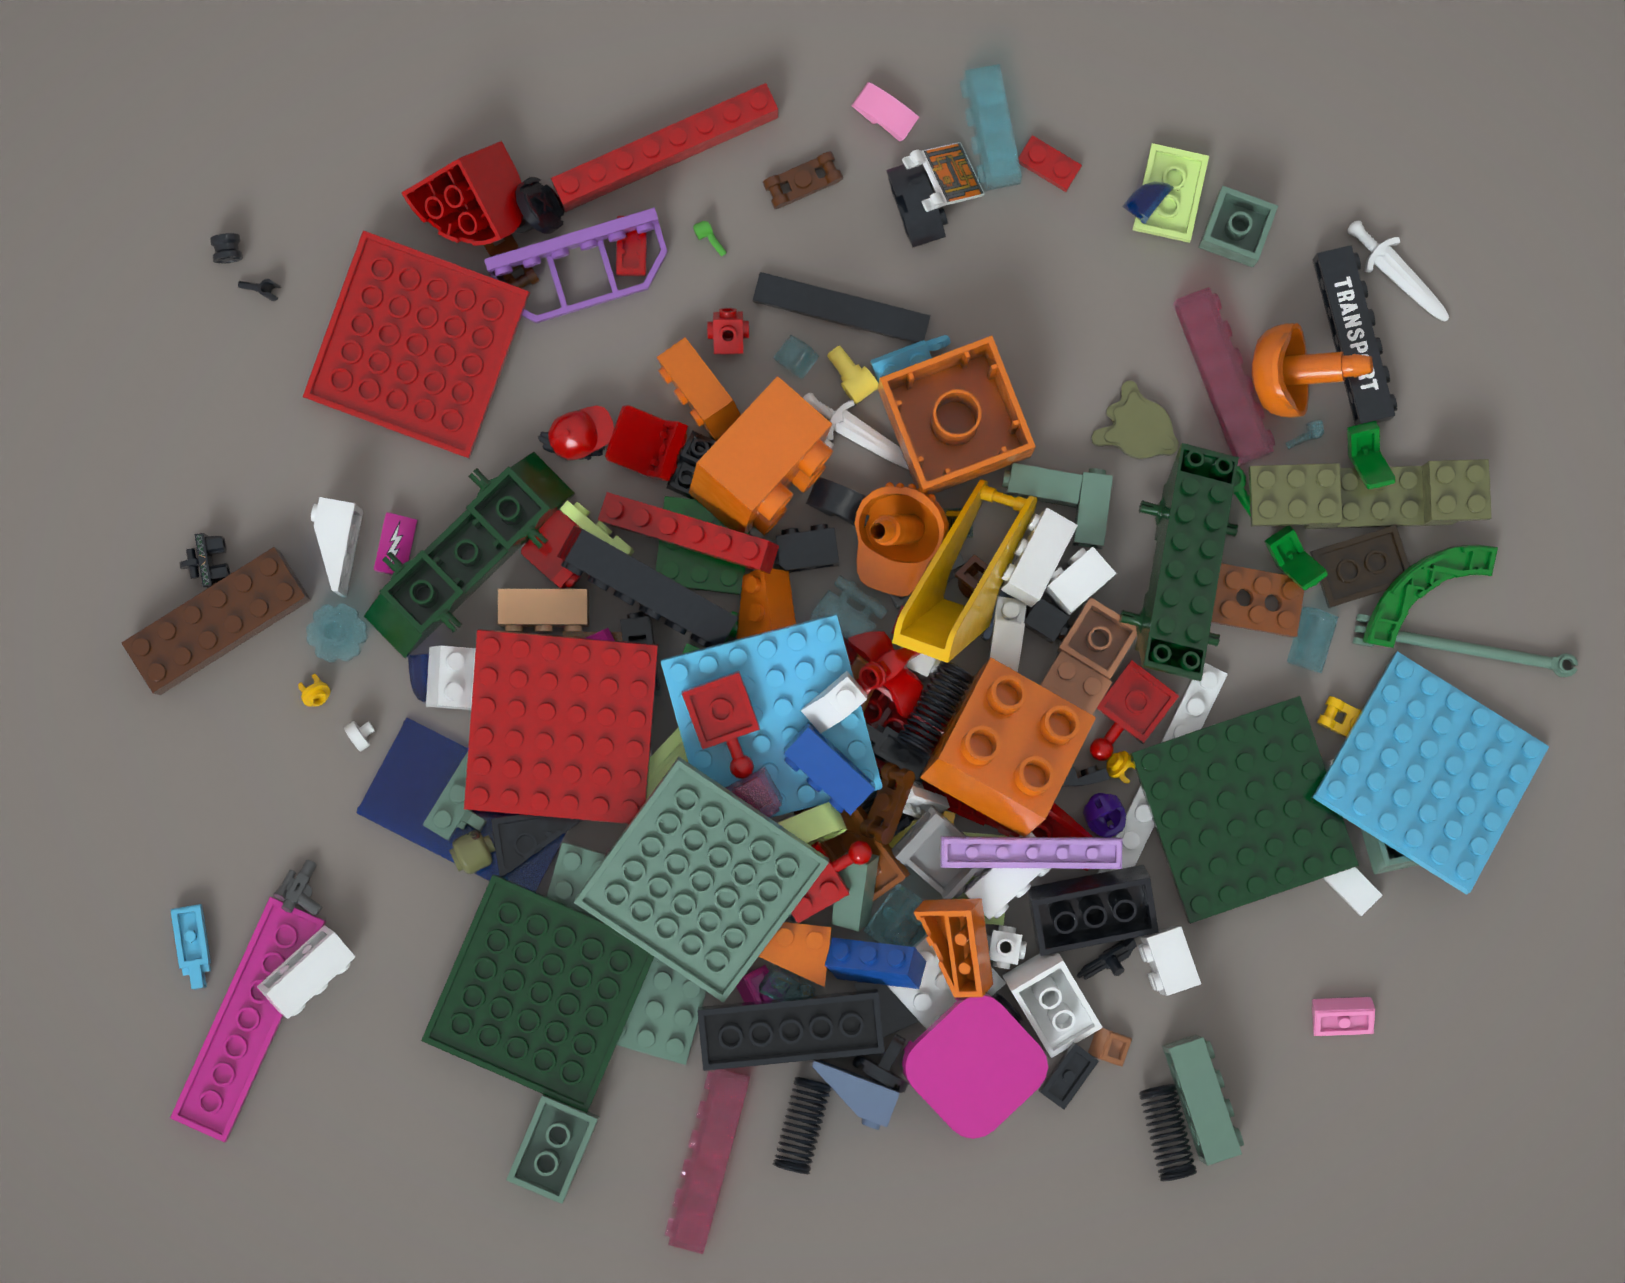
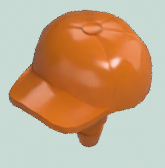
(1285, 369)
(898, 537)

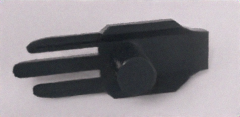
(1109, 959)

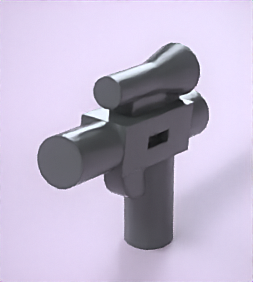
(297, 891)

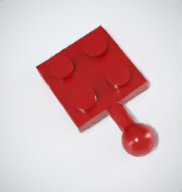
(1134, 705)
(722, 714)
(829, 885)

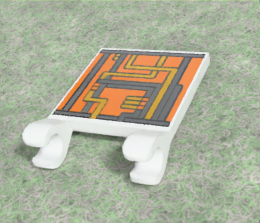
(949, 174)

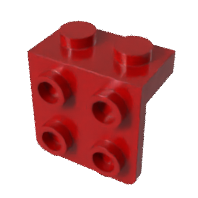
(646, 443)
(556, 530)

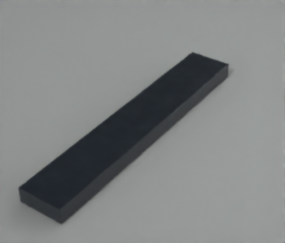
(841, 308)

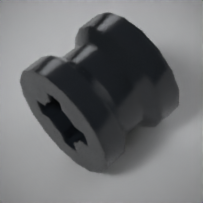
(226, 248)

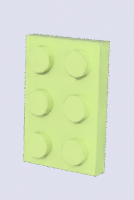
(1178, 211)

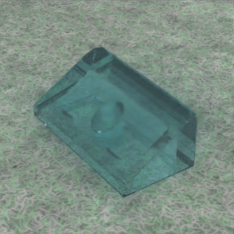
(1313, 639)

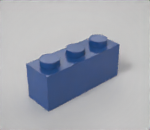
(828, 769)
(875, 963)

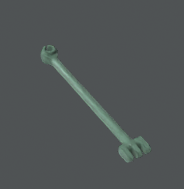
(1551, 663)

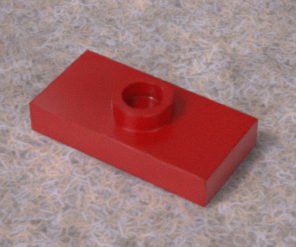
(631, 254)

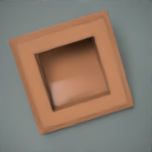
(1110, 1046)

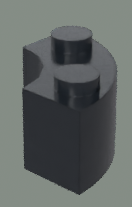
(909, 190)

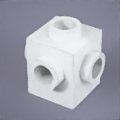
(1017, 950)

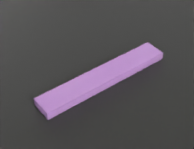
(1031, 852)

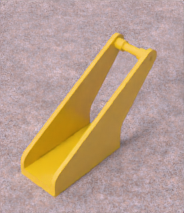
(945, 627)

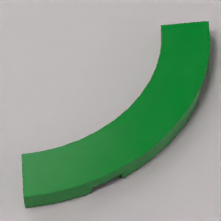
(1421, 579)

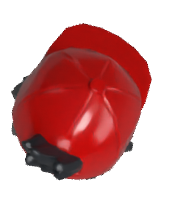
(579, 433)

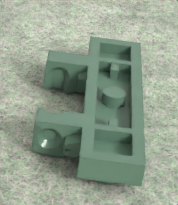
(449, 809)

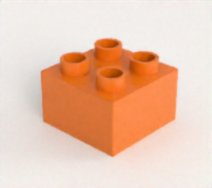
(956, 416)
(760, 457)
(1008, 748)

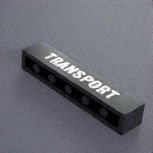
(1353, 332)

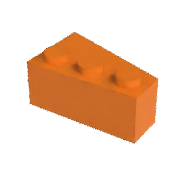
(698, 388)
(765, 603)
(960, 942)
(800, 950)

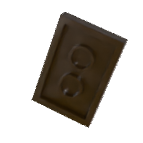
(1361, 565)

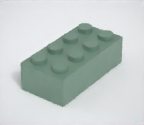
(1202, 1099)

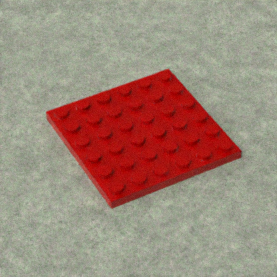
(416, 344)
(560, 726)

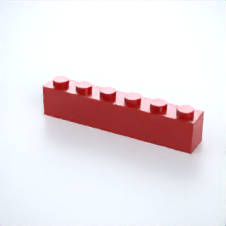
(688, 533)

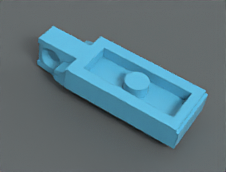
(191, 943)

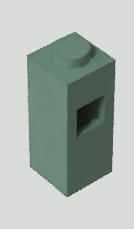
(1045, 484)
(1092, 509)
(856, 908)

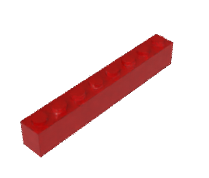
(665, 147)

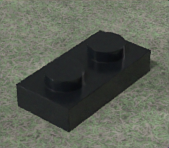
(1068, 1075)

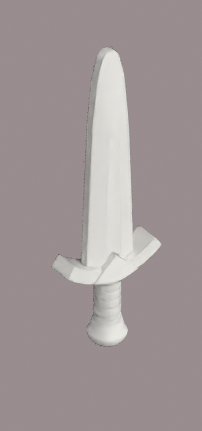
(1397, 270)
(857, 431)

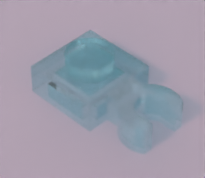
(784, 984)

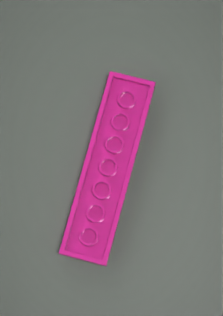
(242, 1026)

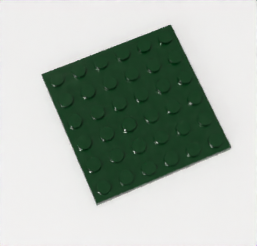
(1242, 810)
(538, 993)

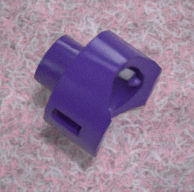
(1102, 809)

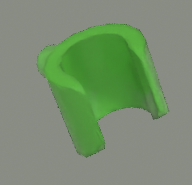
(702, 230)

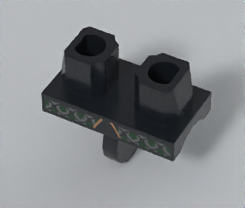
(206, 547)

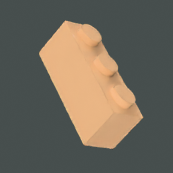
(543, 609)

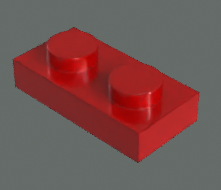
(1049, 163)

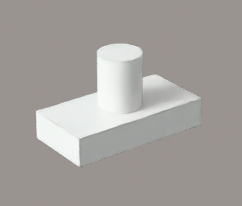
(921, 800)

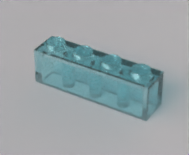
(992, 127)

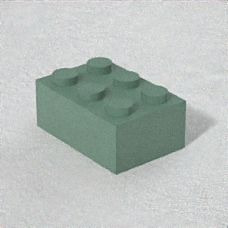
(552, 1149)

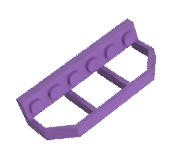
(585, 239)

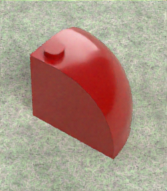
(470, 197)

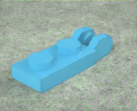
(907, 356)

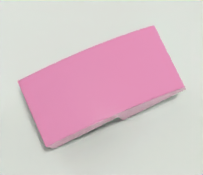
(885, 110)

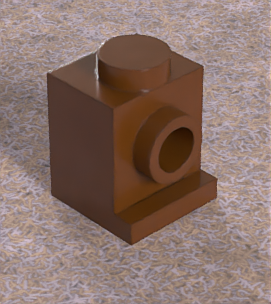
(968, 575)

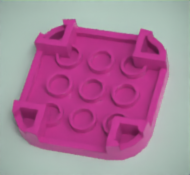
(975, 1065)

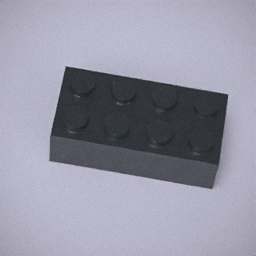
(1092, 910)

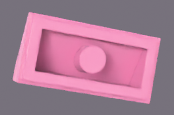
(1343, 1016)

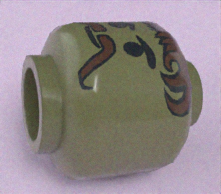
(472, 852)

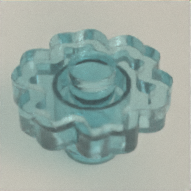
(336, 633)

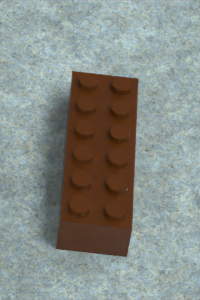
(216, 621)

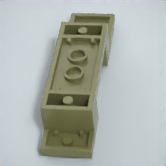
(1337, 497)

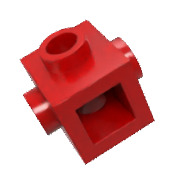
(728, 331)

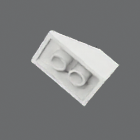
(337, 533)
(1052, 1002)

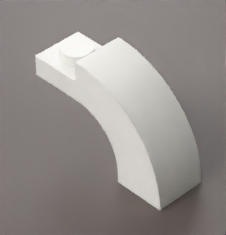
(1008, 632)

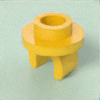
(316, 693)
(1118, 764)

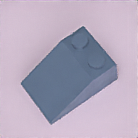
(865, 1096)

